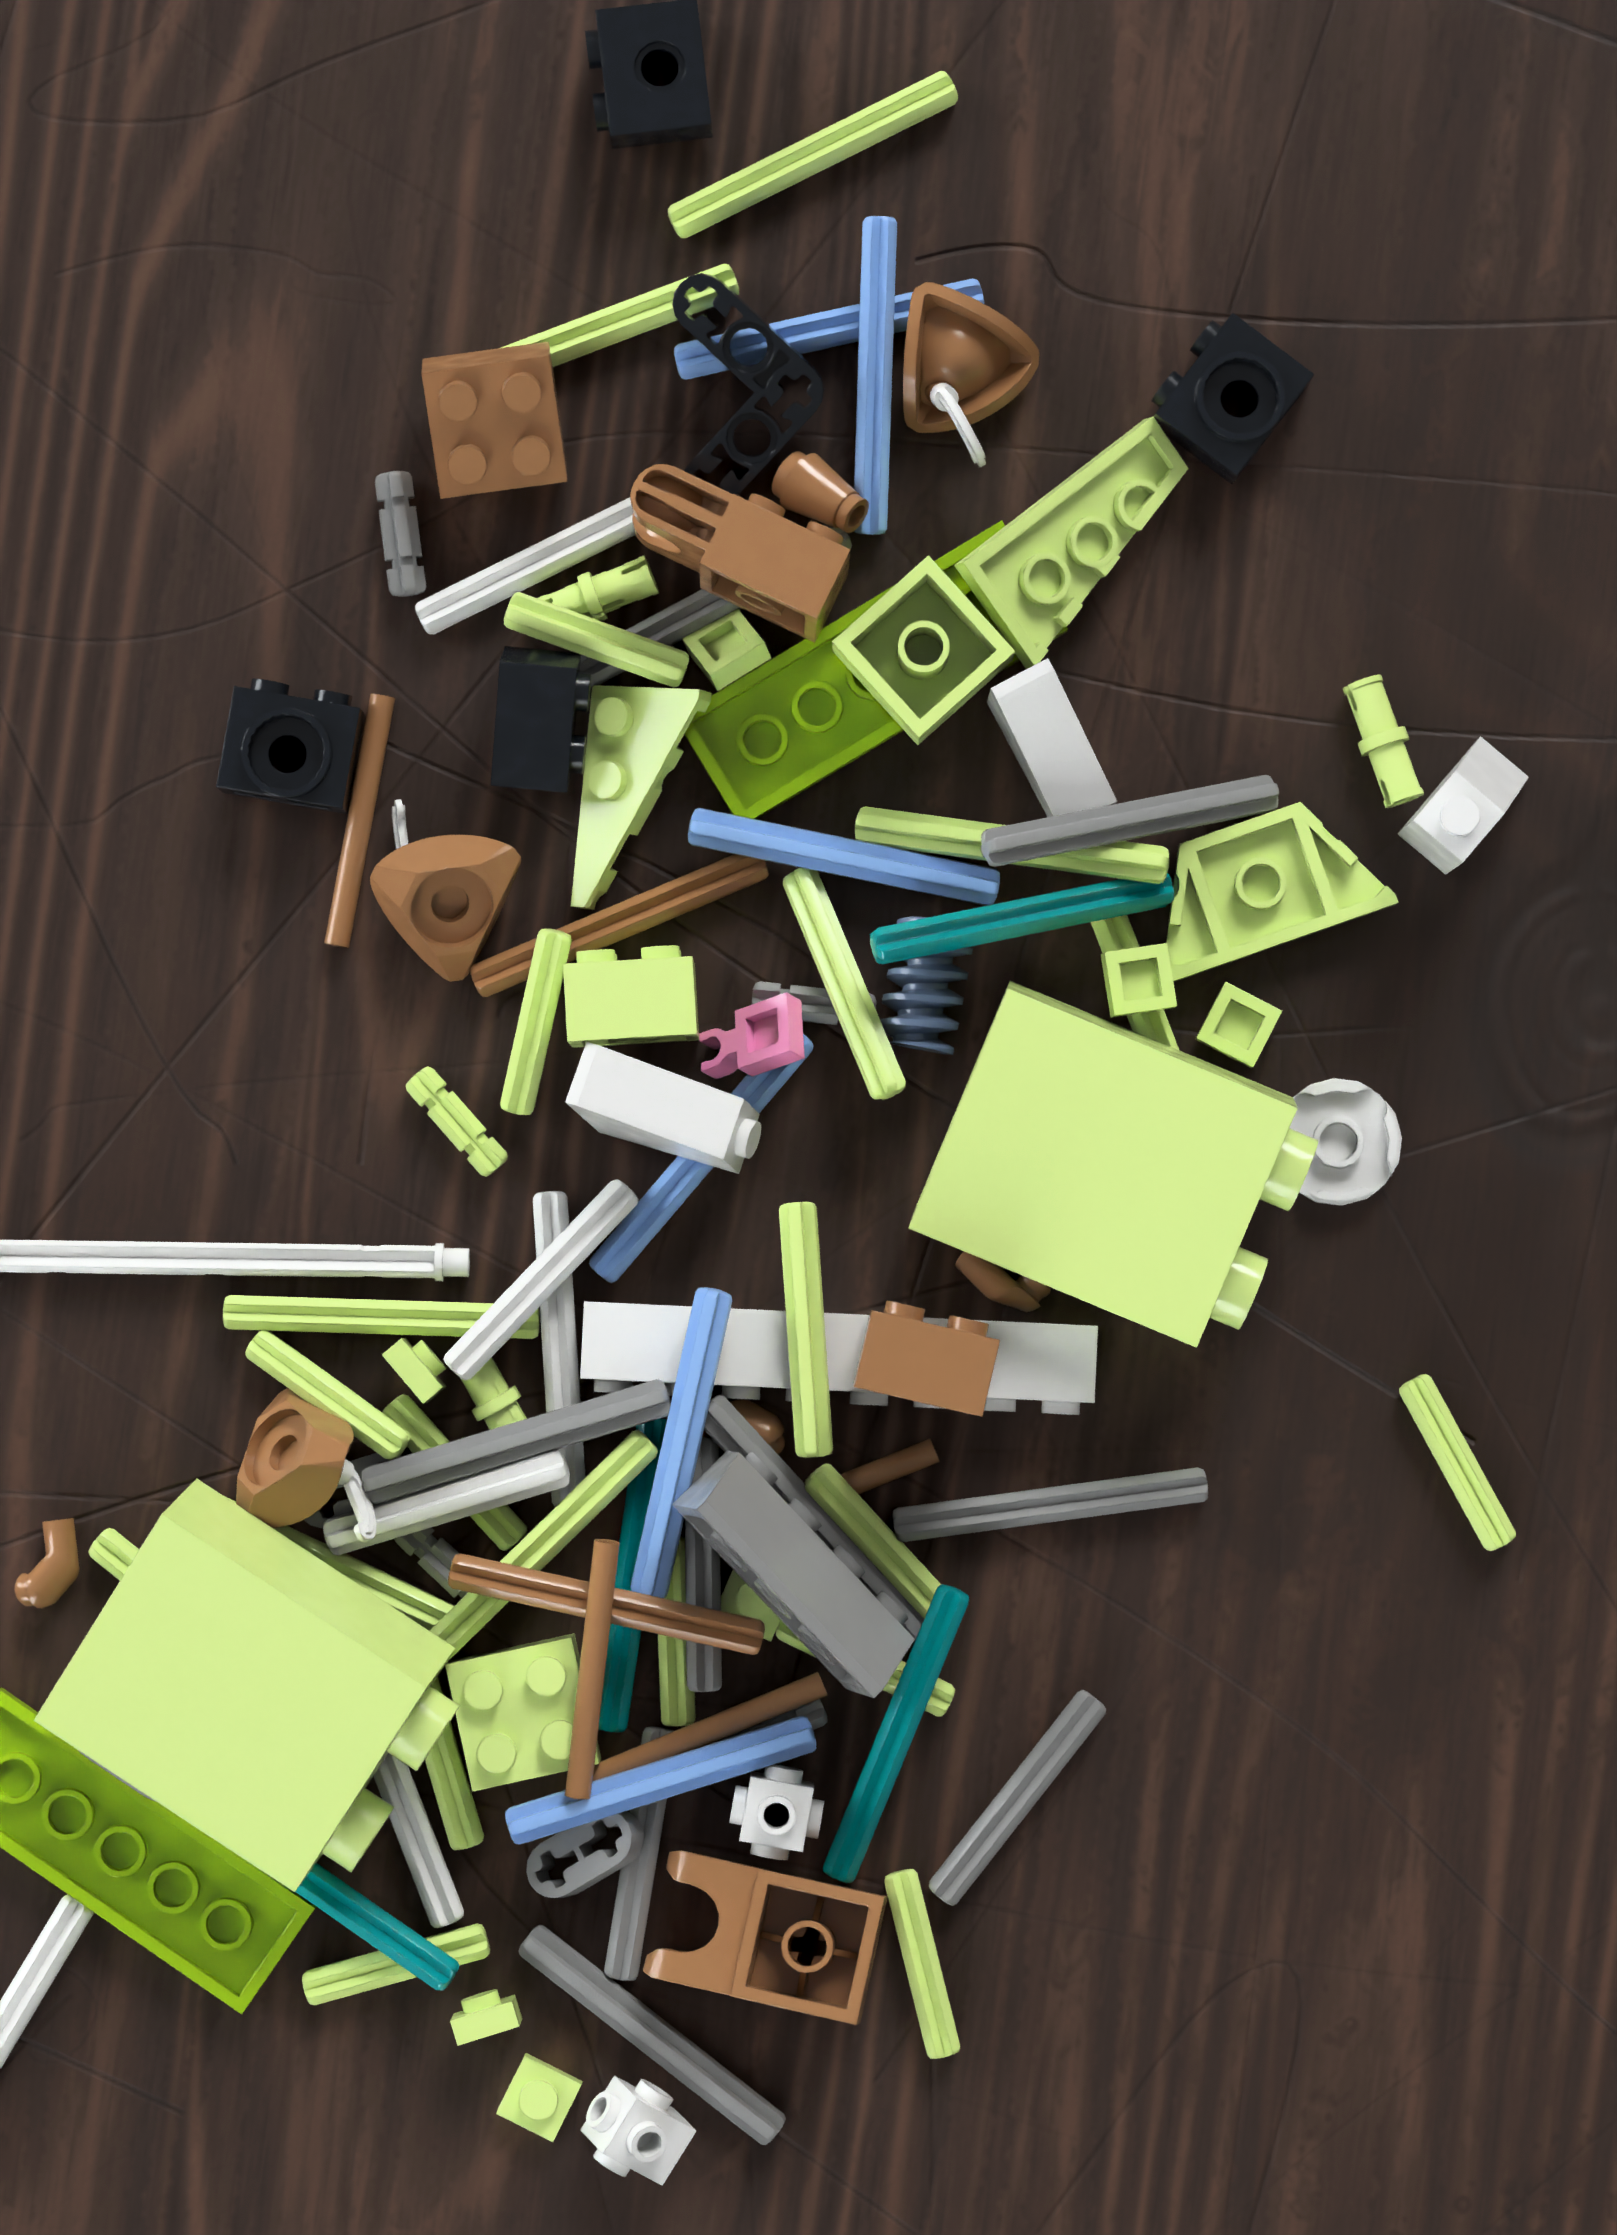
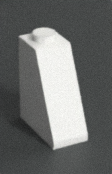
(1049, 741)
(1464, 806)
(663, 1109)

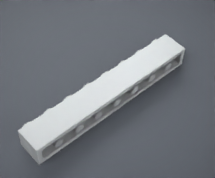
(647, 1343)

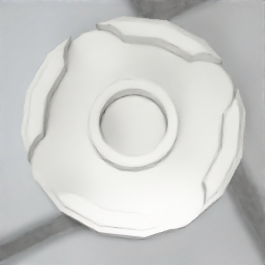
(1355, 1140)

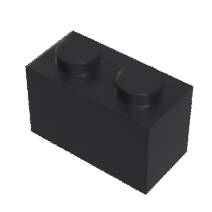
(537, 719)

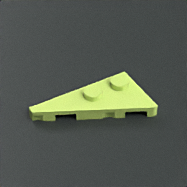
(626, 758)

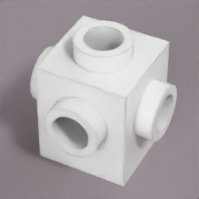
(782, 1786)
(637, 2130)

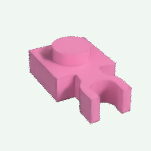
(762, 1040)

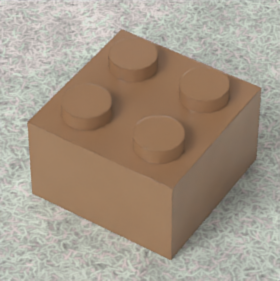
(494, 420)
(927, 1361)

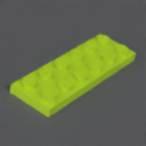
(800, 715)
(140, 1863)

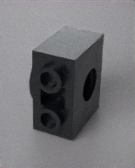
(623, 47)
(1229, 359)
(268, 717)

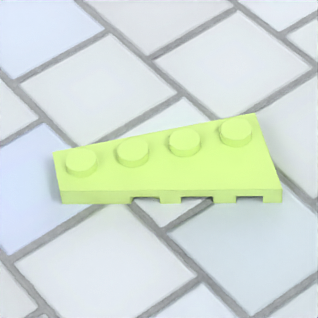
(1060, 547)

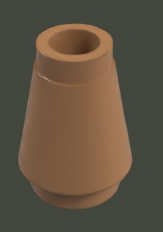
(818, 492)

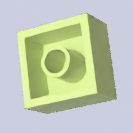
(923, 650)
(631, 999)
(516, 1710)

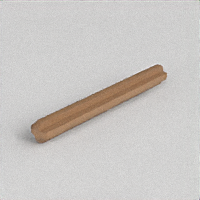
(626, 918)
(628, 1609)

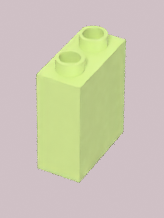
(1112, 1167)
(252, 1689)

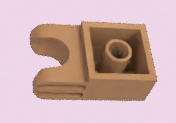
(742, 548)
(755, 1937)

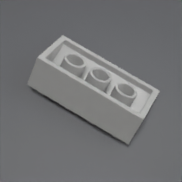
(796, 1572)

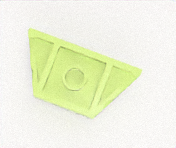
(1263, 889)

